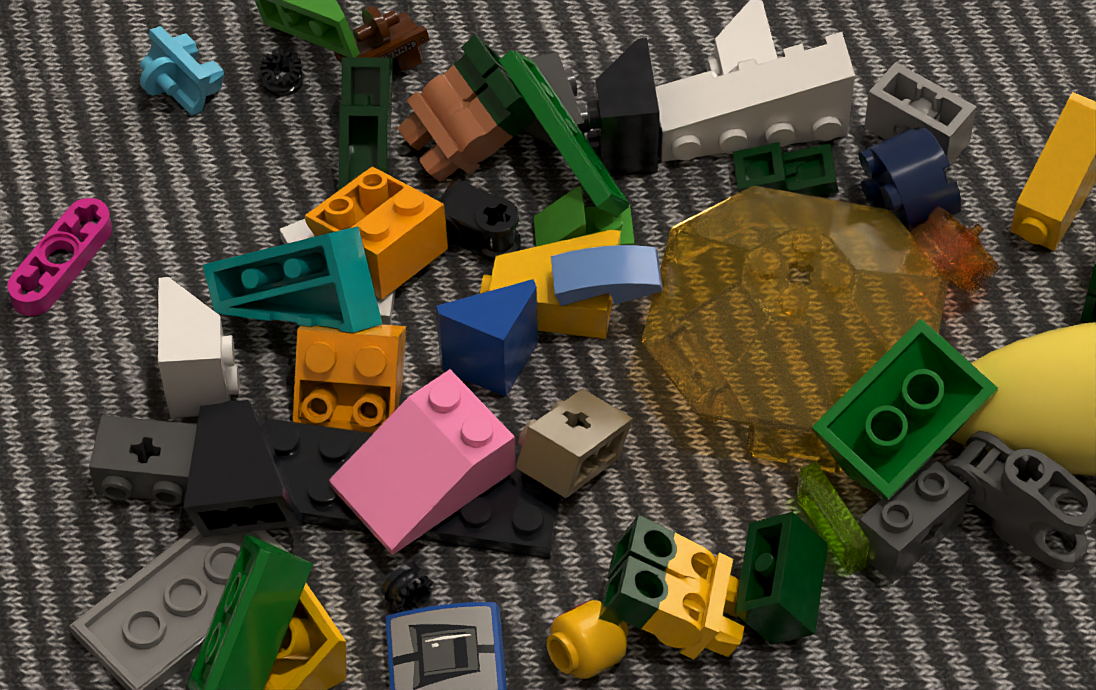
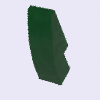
(364, 116)

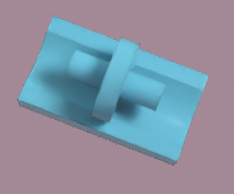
(174, 70)

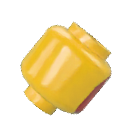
(584, 643)

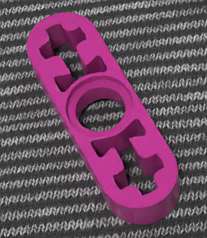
(58, 277)

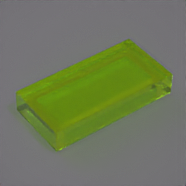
(832, 518)

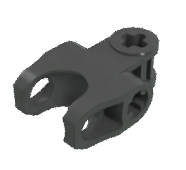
(1022, 497)

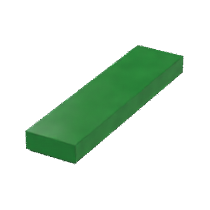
(564, 133)

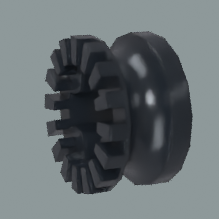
(273, 65)
(407, 587)

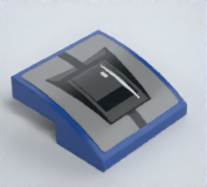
(446, 648)

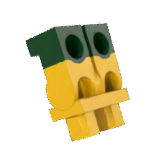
(672, 590)

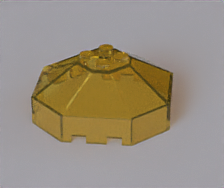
(775, 350)

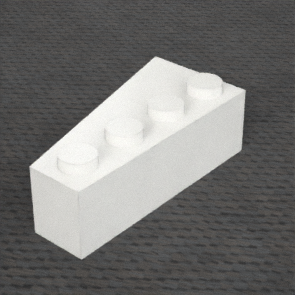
(759, 104)

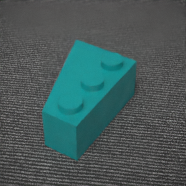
(301, 282)

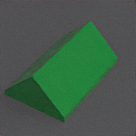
(903, 410)
(250, 618)

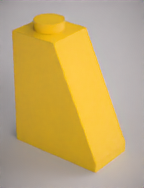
(1060, 177)
(580, 318)

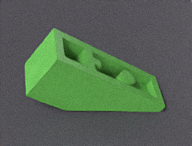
(311, 20)

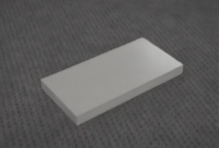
(163, 611)

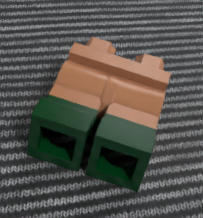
(466, 112)

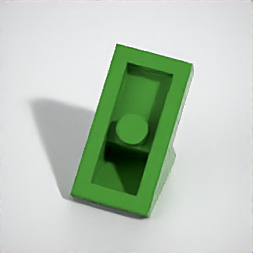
(570, 219)

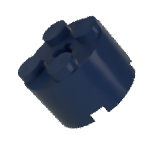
(909, 177)

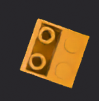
(396, 223)
(348, 376)

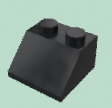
(626, 114)

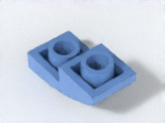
(619, 270)

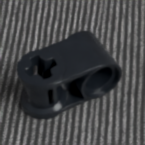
(476, 216)

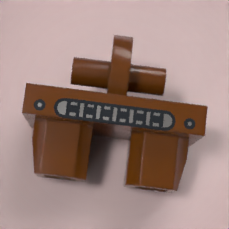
(389, 37)

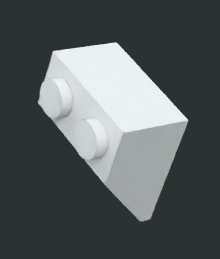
(193, 352)

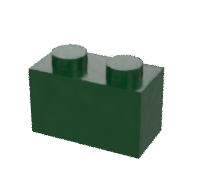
(781, 578)

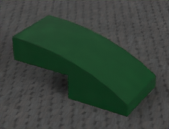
(800, 171)

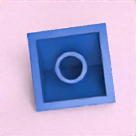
(489, 335)

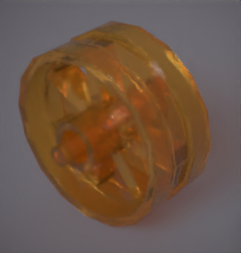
(955, 250)

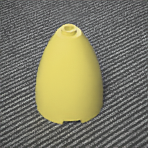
(1043, 397)

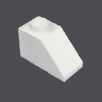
(743, 39)

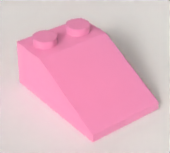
(425, 462)

